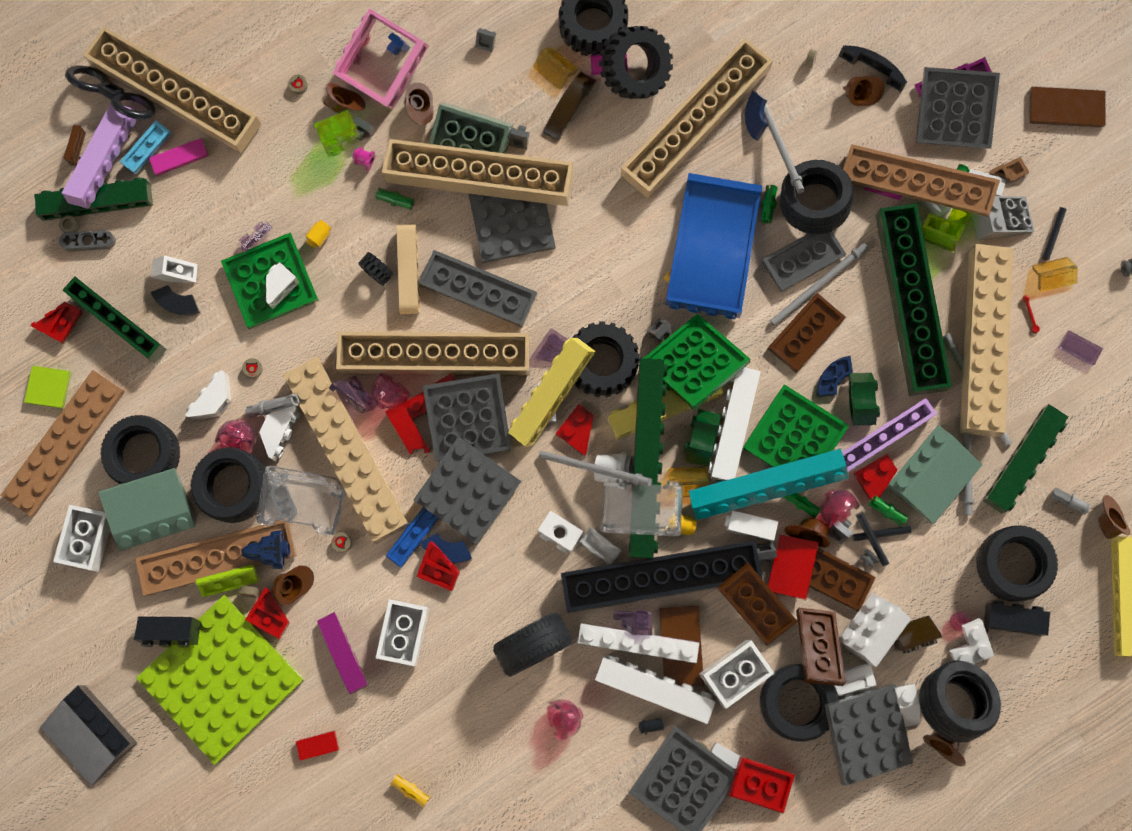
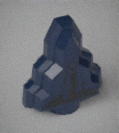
(269, 550)

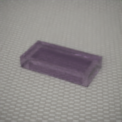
(1080, 348)

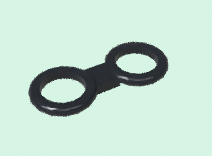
(111, 91)

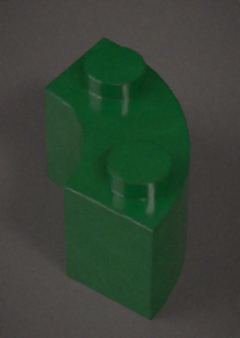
(863, 399)
(702, 438)

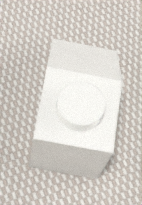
(173, 270)
(279, 284)
(908, 704)

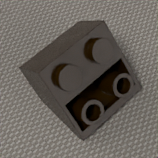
(916, 633)

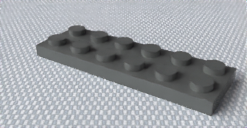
(478, 288)

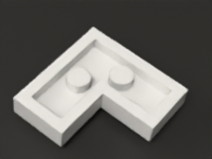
(977, 646)

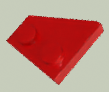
(59, 322)
(577, 429)
(876, 476)
(438, 568)
(268, 615)

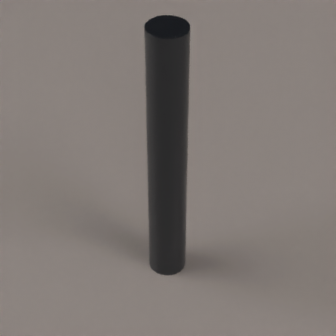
(1054, 233)
(883, 533)
(872, 539)

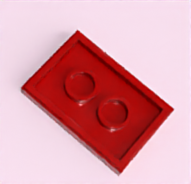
(793, 567)
(761, 785)

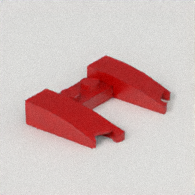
(403, 418)

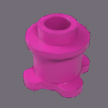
(364, 158)

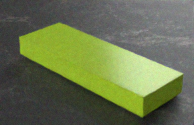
(227, 580)

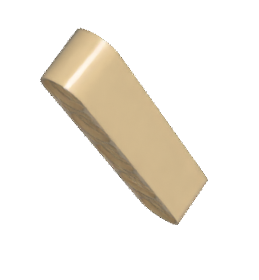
(408, 269)

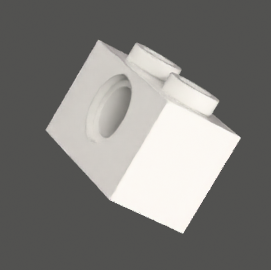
(554, 522)

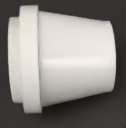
(618, 461)

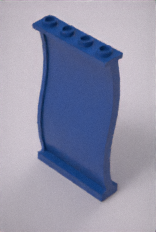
(713, 246)

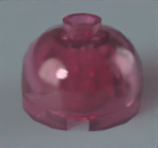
(389, 393)
(236, 434)
(837, 505)
(565, 718)

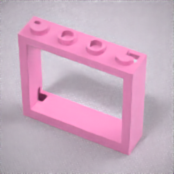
(404, 75)

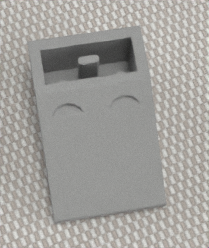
(1007, 218)

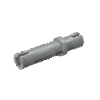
(265, 407)

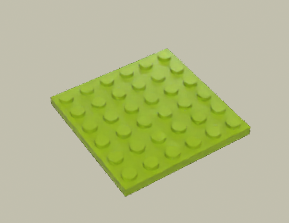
(221, 683)

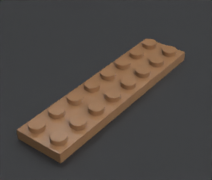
(921, 180)
(62, 443)
(203, 558)

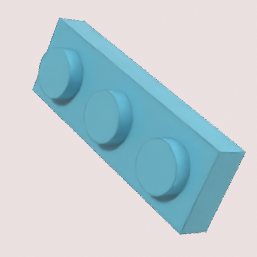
(145, 147)

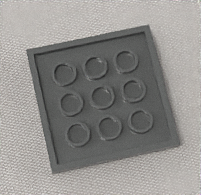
(957, 107)
(510, 227)
(470, 410)
(467, 490)
(868, 734)
(684, 782)

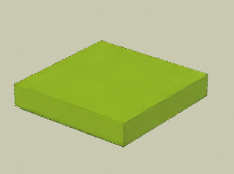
(47, 387)

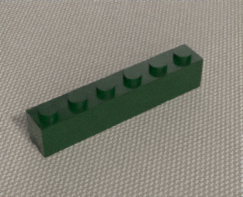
(109, 198)
(114, 319)
(1025, 459)

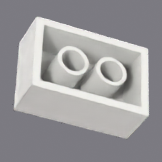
(83, 538)
(874, 629)
(402, 633)
(736, 673)

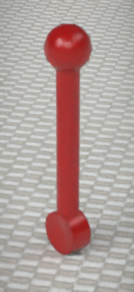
(1035, 328)

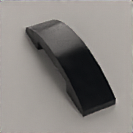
(876, 61)

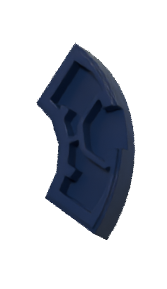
(755, 115)
(833, 375)
(454, 551)

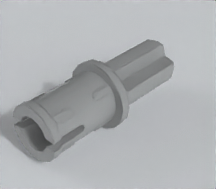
(1070, 501)

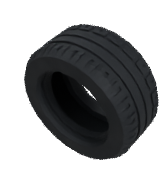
(817, 221)
(122, 432)
(204, 477)
(1042, 551)
(532, 644)
(979, 688)
(771, 712)

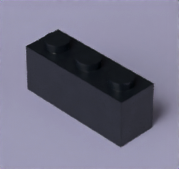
(1017, 618)
(167, 631)

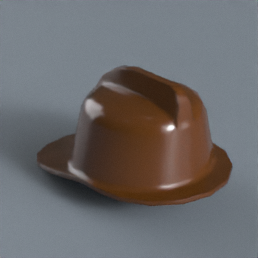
(864, 90)
(342, 99)
(419, 103)
(1112, 519)
(810, 529)
(293, 584)
(946, 748)

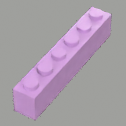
(98, 158)
(888, 434)

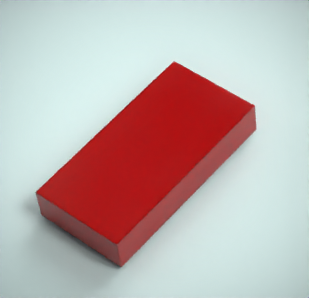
(317, 745)

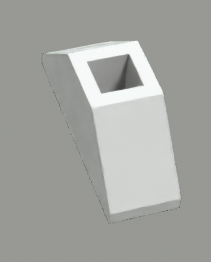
(211, 400)
(277, 430)

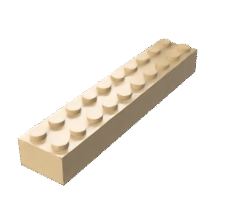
(172, 89)
(696, 118)
(478, 172)
(986, 341)
(433, 353)
(346, 451)

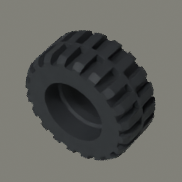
(590, 40)
(657, 62)
(629, 359)

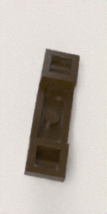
(568, 105)

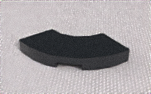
(175, 303)

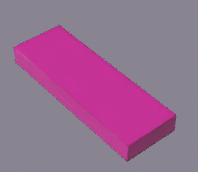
(178, 157)

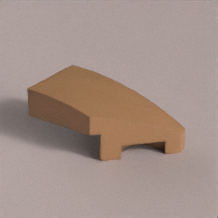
(1011, 171)

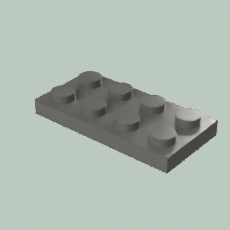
(803, 259)

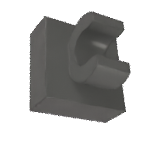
(485, 39)
(363, 128)
(519, 137)
(659, 328)
(840, 531)
(766, 551)

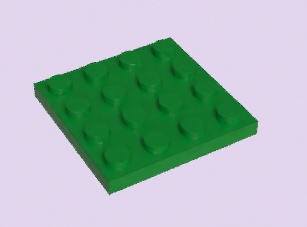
(248, 280)
(698, 361)
(794, 430)

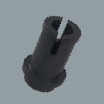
(651, 725)

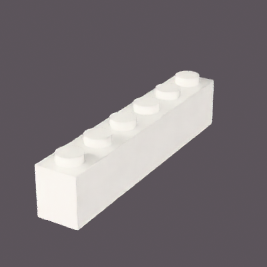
(735, 425)
(639, 644)
(655, 689)

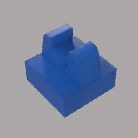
(397, 44)

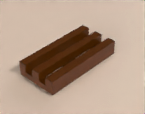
(74, 145)

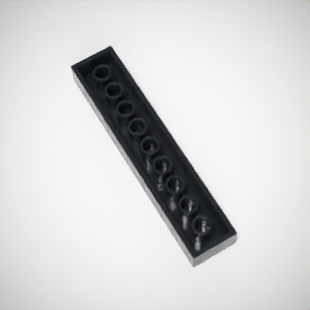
(656, 576)

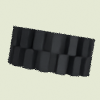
(375, 268)

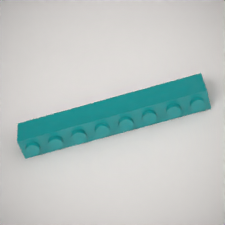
(769, 484)

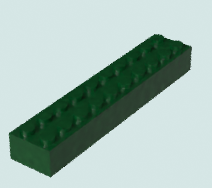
(913, 300)
(647, 439)

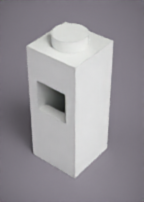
(751, 526)

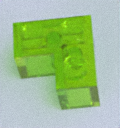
(336, 131)
(946, 232)

